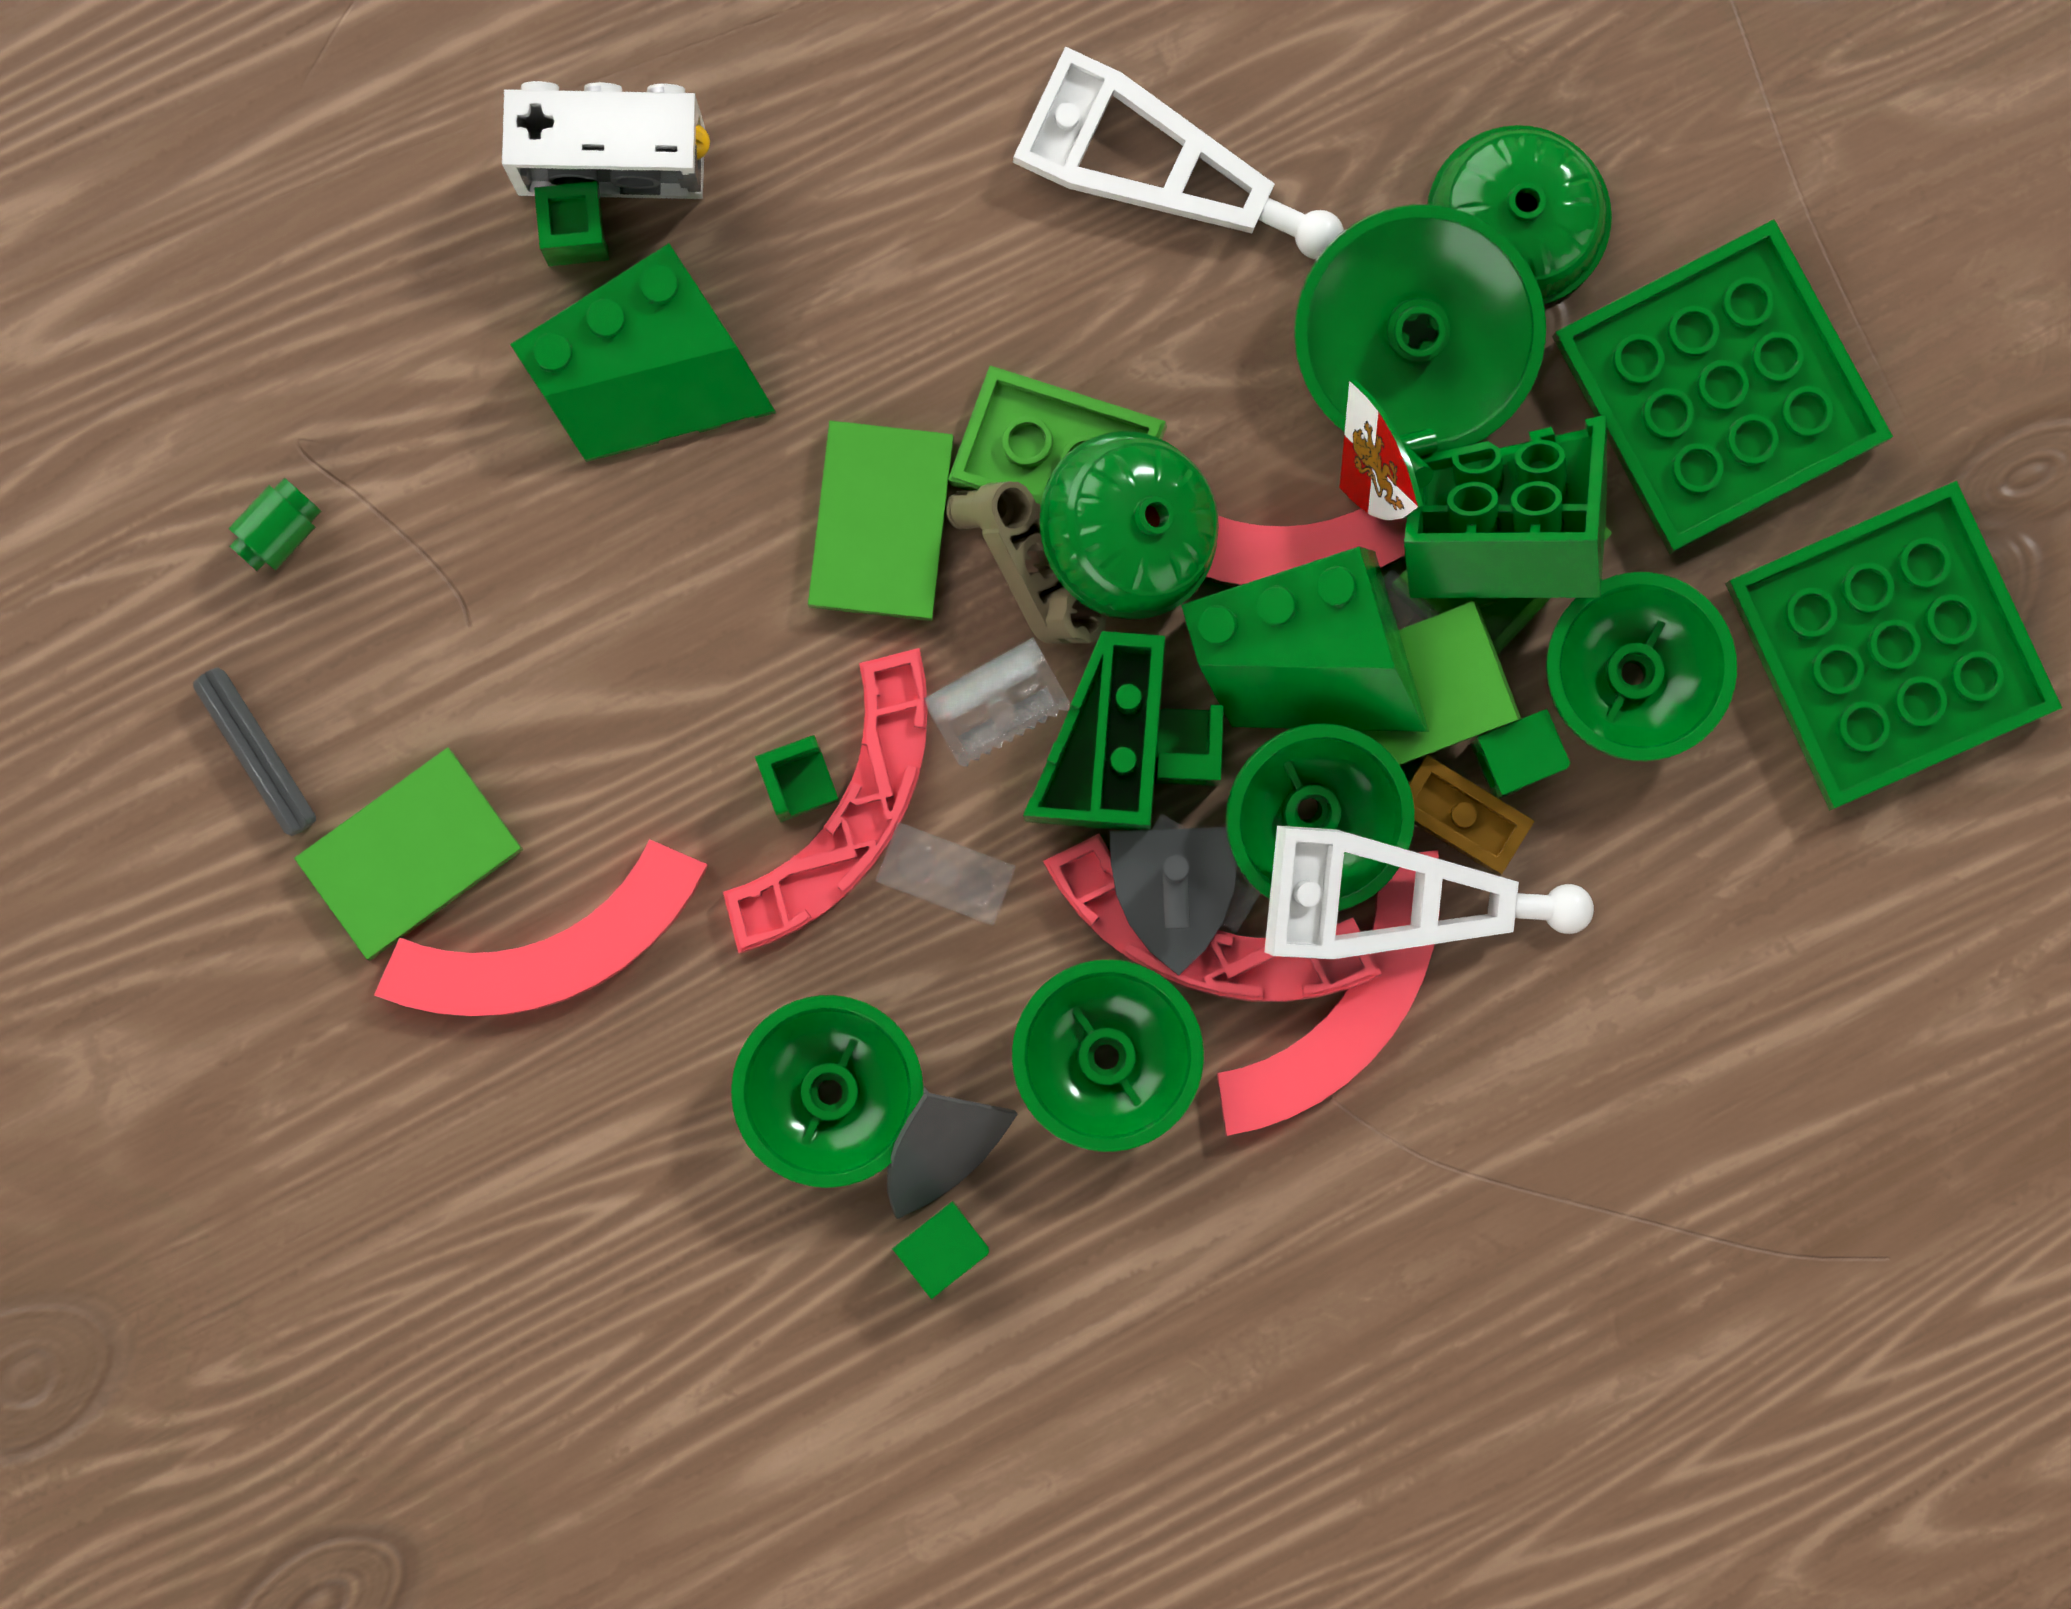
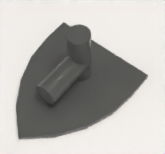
(1174, 888)
(940, 1148)

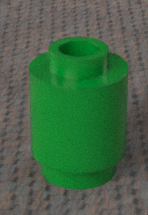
(273, 525)

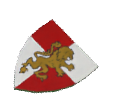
(1378, 464)

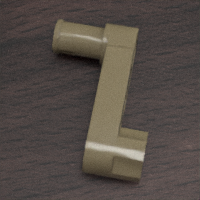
(1012, 529)

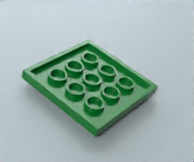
(1722, 386)
(1893, 645)

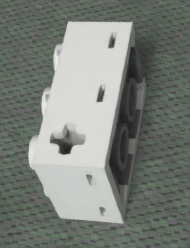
(623, 140)

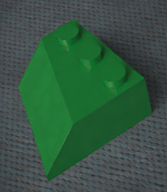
(640, 362)
(1513, 519)
(1308, 649)

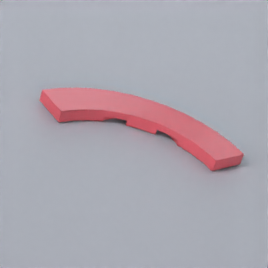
(1257, 551)
(862, 821)
(1231, 963)
(554, 967)
(1343, 1040)

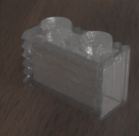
(997, 702)

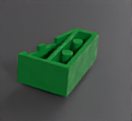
(1107, 746)

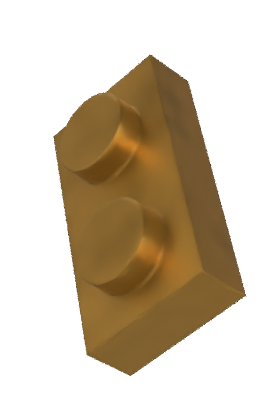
(1467, 816)

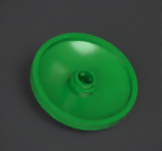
(1426, 318)

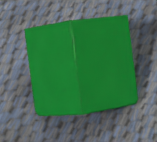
(570, 224)
(1190, 746)
(1520, 754)
(797, 778)
(941, 1250)

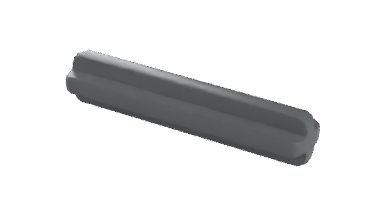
(254, 751)

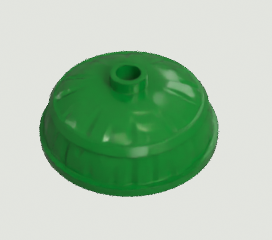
(1573, 210)
(1099, 530)
(1676, 643)
(1356, 792)
(1116, 1007)
(780, 1082)

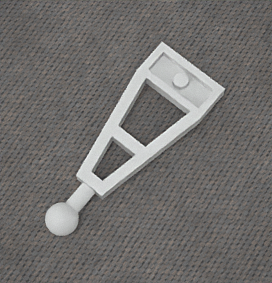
(1069, 119)
(1308, 894)

